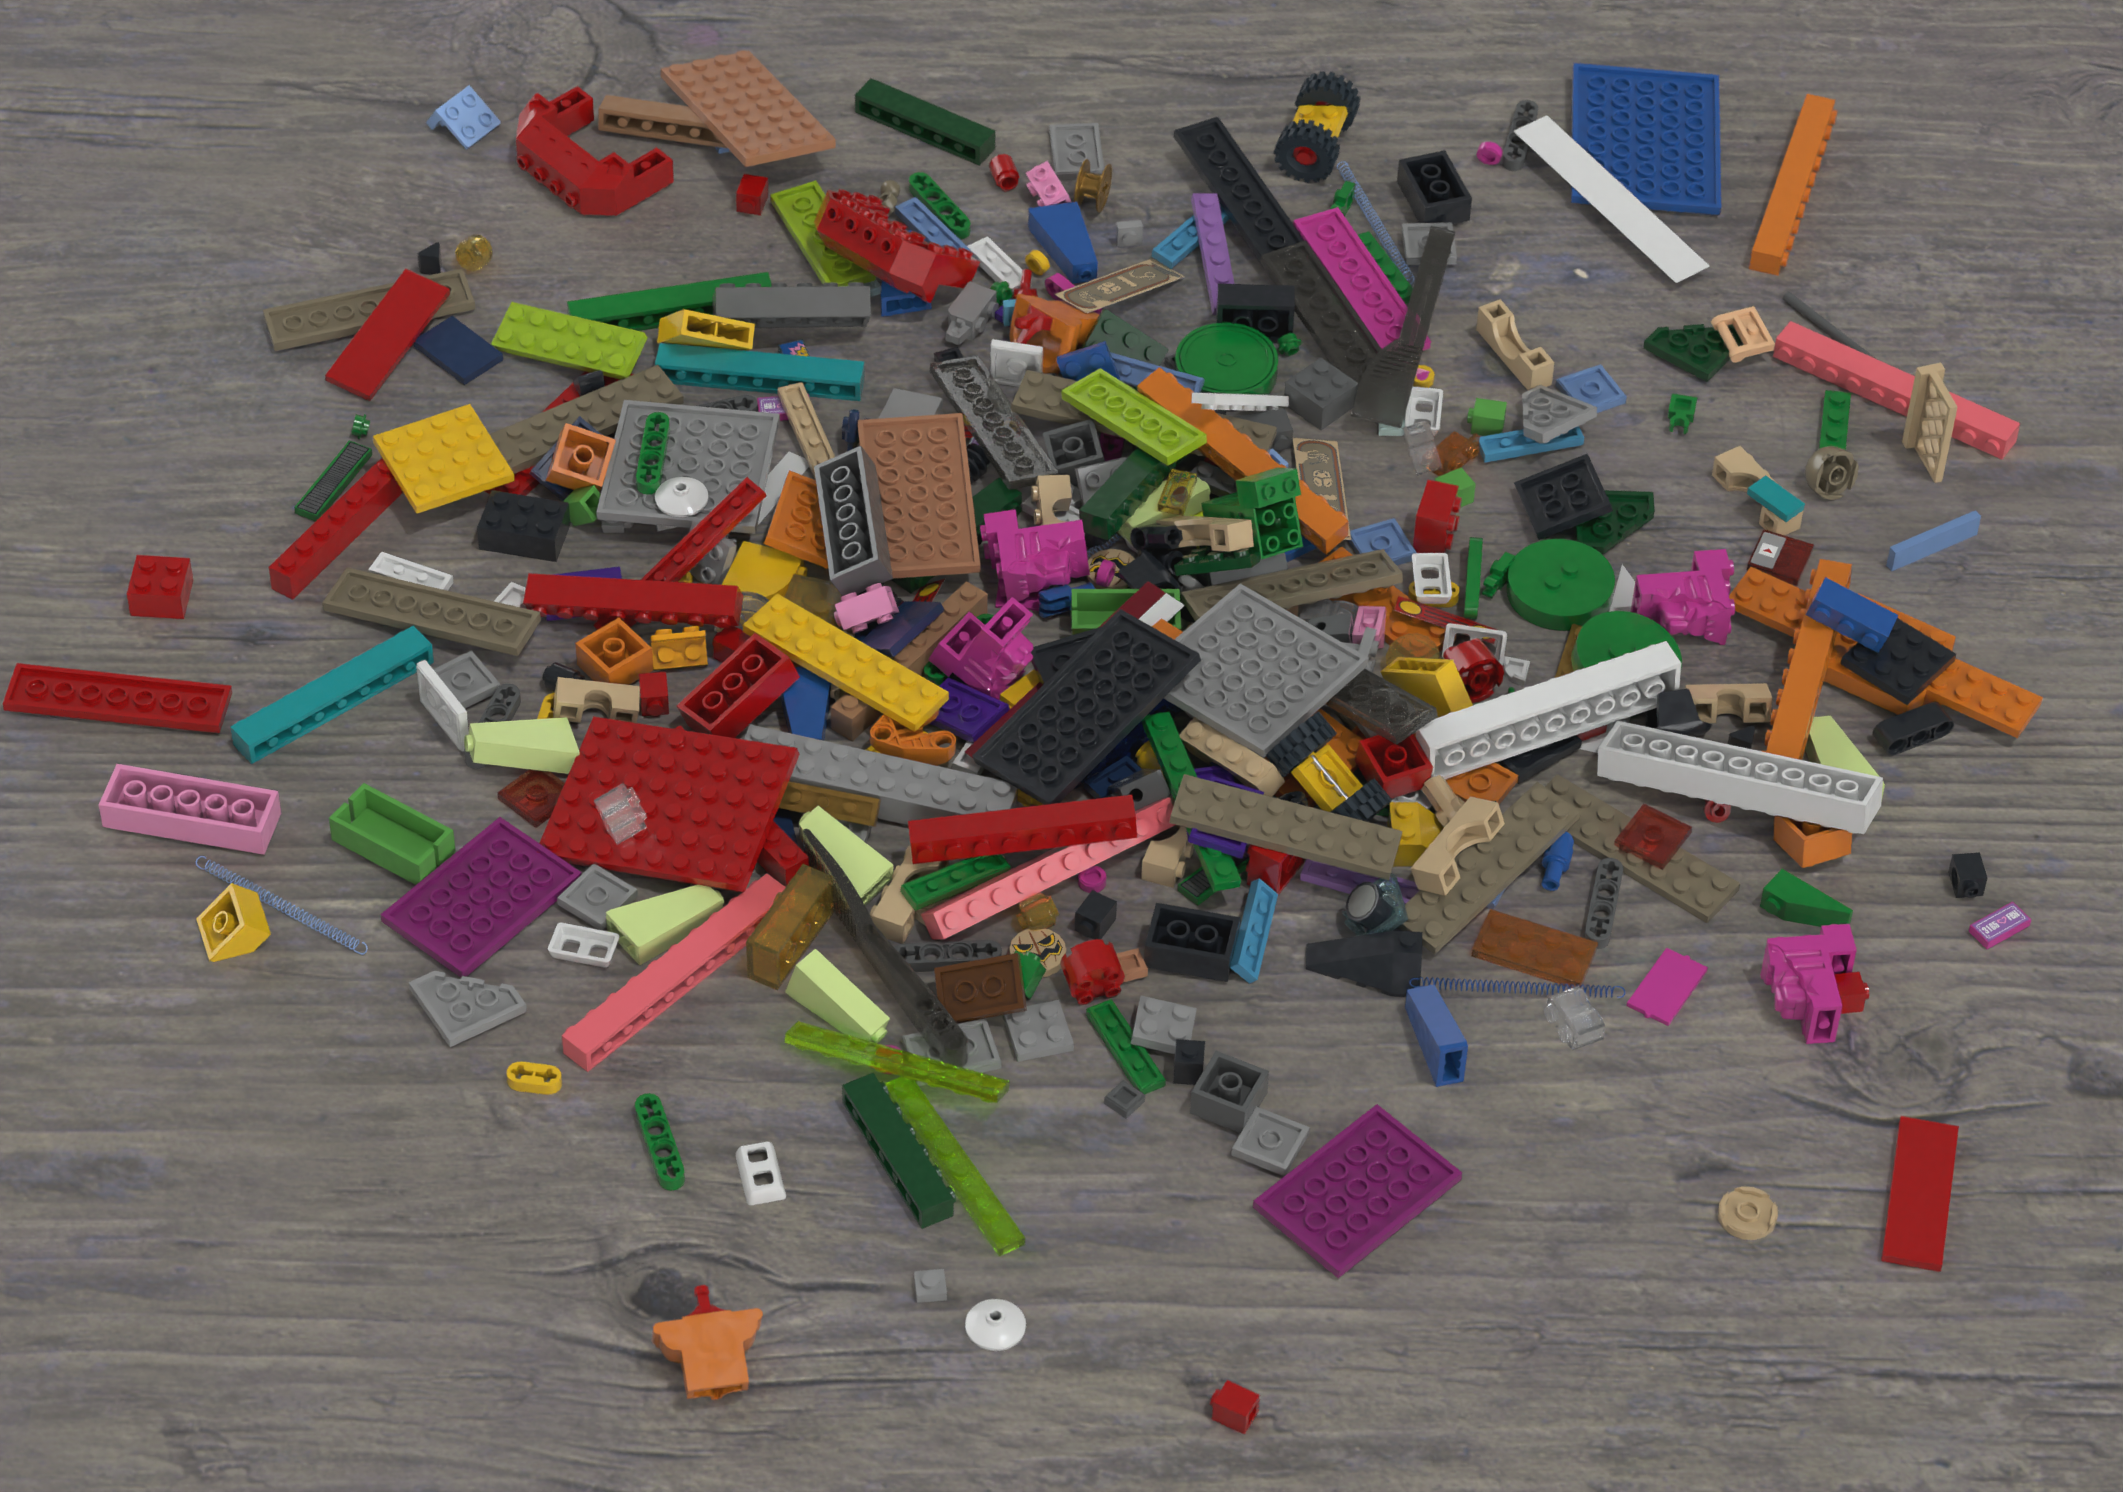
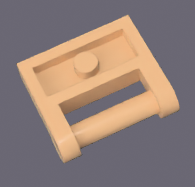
(1750, 330)

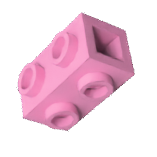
(1046, 185)
(858, 611)

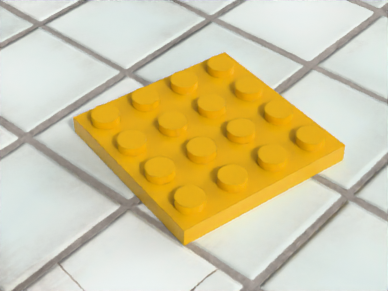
(443, 458)

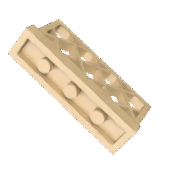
(1930, 419)

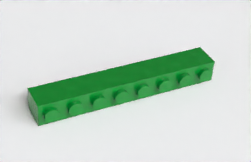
(644, 308)

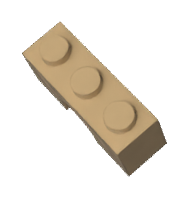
(1051, 495)
(577, 695)
(1748, 701)

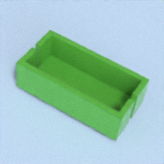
(1095, 606)
(391, 834)

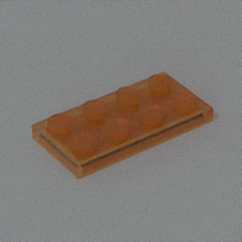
(1534, 949)

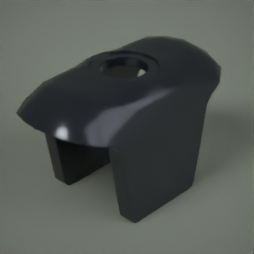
(1146, 569)
(1676, 714)

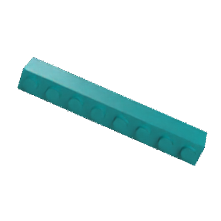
(761, 371)
(331, 695)

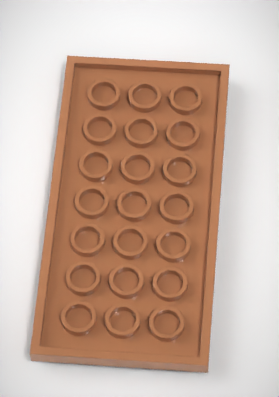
(747, 108)
(924, 493)

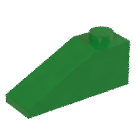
(1802, 903)

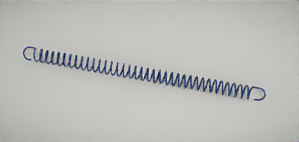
(1520, 985)

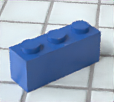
(1851, 615)

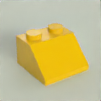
(1418, 830)
(233, 924)

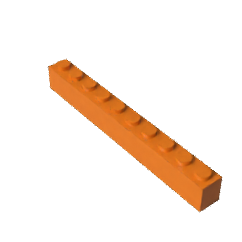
(1793, 185)
(1242, 458)
(1806, 671)

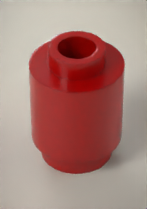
(1004, 172)

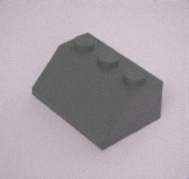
(1265, 566)

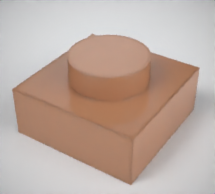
(1132, 965)

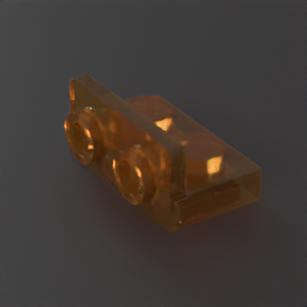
(1456, 452)

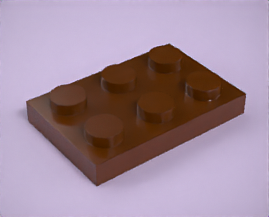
(981, 988)

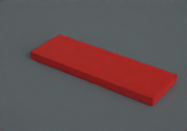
(387, 334)
(1920, 1194)

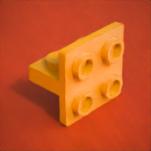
(679, 649)

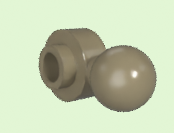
(889, 192)

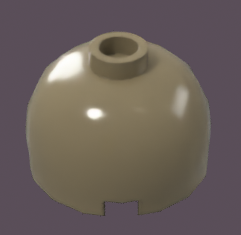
(1831, 472)

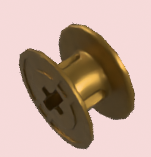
(1093, 185)

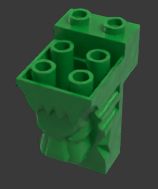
(1269, 504)

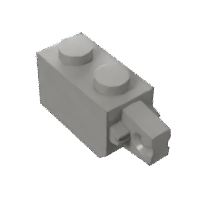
(970, 313)

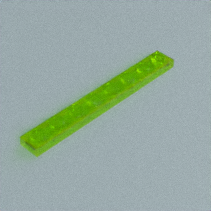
(898, 1062)
(956, 1166)

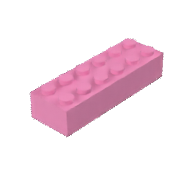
(190, 809)

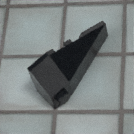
(1376, 960)

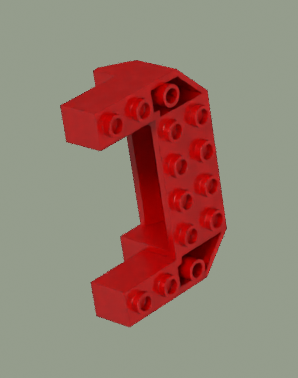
(574, 174)
(863, 234)

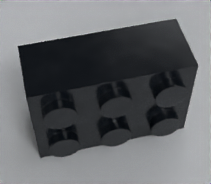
(1434, 188)
(1261, 307)
(523, 526)
(1191, 942)

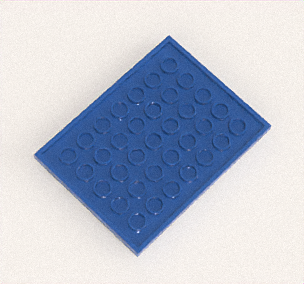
(1651, 133)

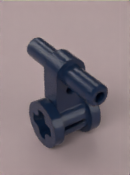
(850, 429)

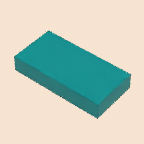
(1775, 498)

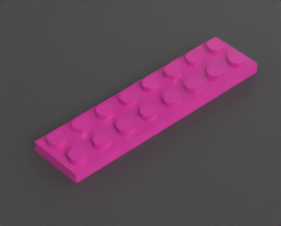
(1356, 274)

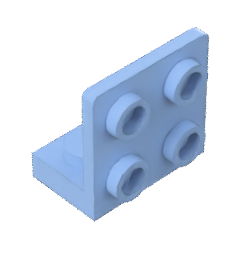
(465, 117)

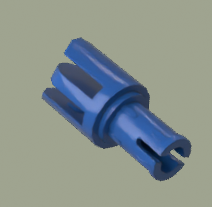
(1057, 599)
(1557, 861)

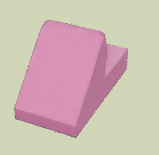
(1370, 617)

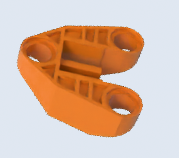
(912, 745)

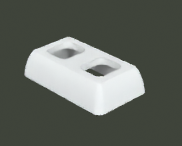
(1425, 396)
(1437, 562)
(1476, 632)
(588, 939)
(764, 1193)

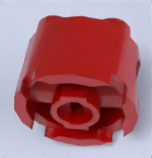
(1477, 668)
(1092, 971)

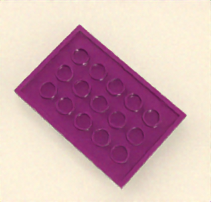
(480, 897)
(1357, 1190)

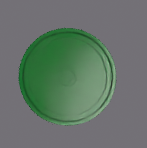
(1229, 359)
(1560, 583)
(1616, 634)

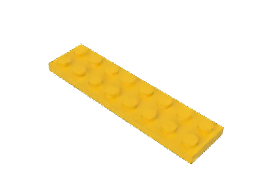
(847, 662)

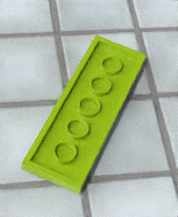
(798, 211)
(569, 341)
(1134, 416)

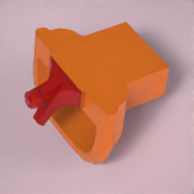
(1051, 325)
(710, 1346)

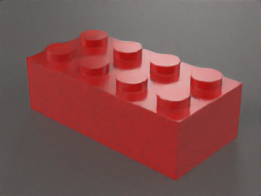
(739, 689)

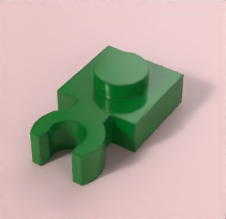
(1344, 197)
(1681, 411)
(1498, 575)

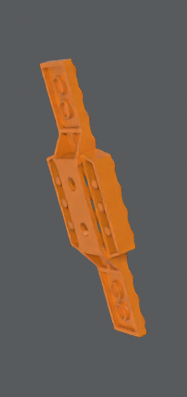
(1958, 687)

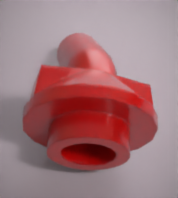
(1025, 285)
(1716, 812)

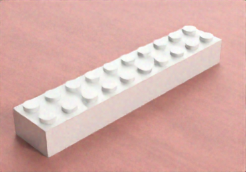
(1549, 711)
(1740, 777)

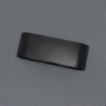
(1913, 728)

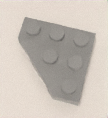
(1552, 413)
(465, 1005)

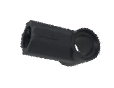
(1156, 537)

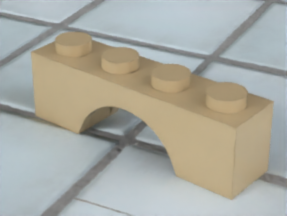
(1499, 330)
(1738, 471)
(1219, 533)
(1238, 760)
(1472, 824)
(1166, 858)
(894, 913)

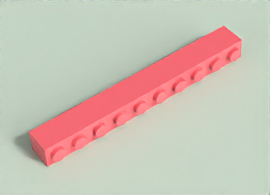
(1888, 386)
(1038, 875)
(669, 976)

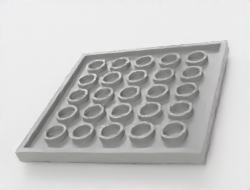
(703, 444)
(1260, 670)

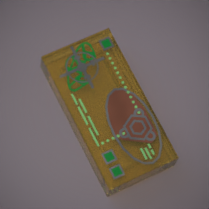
(1177, 492)

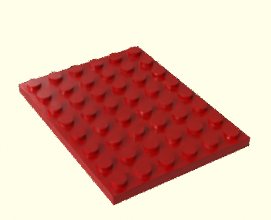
(702, 798)

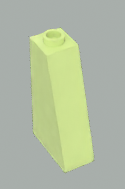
(1148, 511)
(524, 744)
(1832, 747)
(860, 862)
(662, 921)
(836, 999)

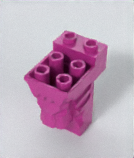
(1035, 555)
(1692, 599)
(989, 654)
(1804, 978)

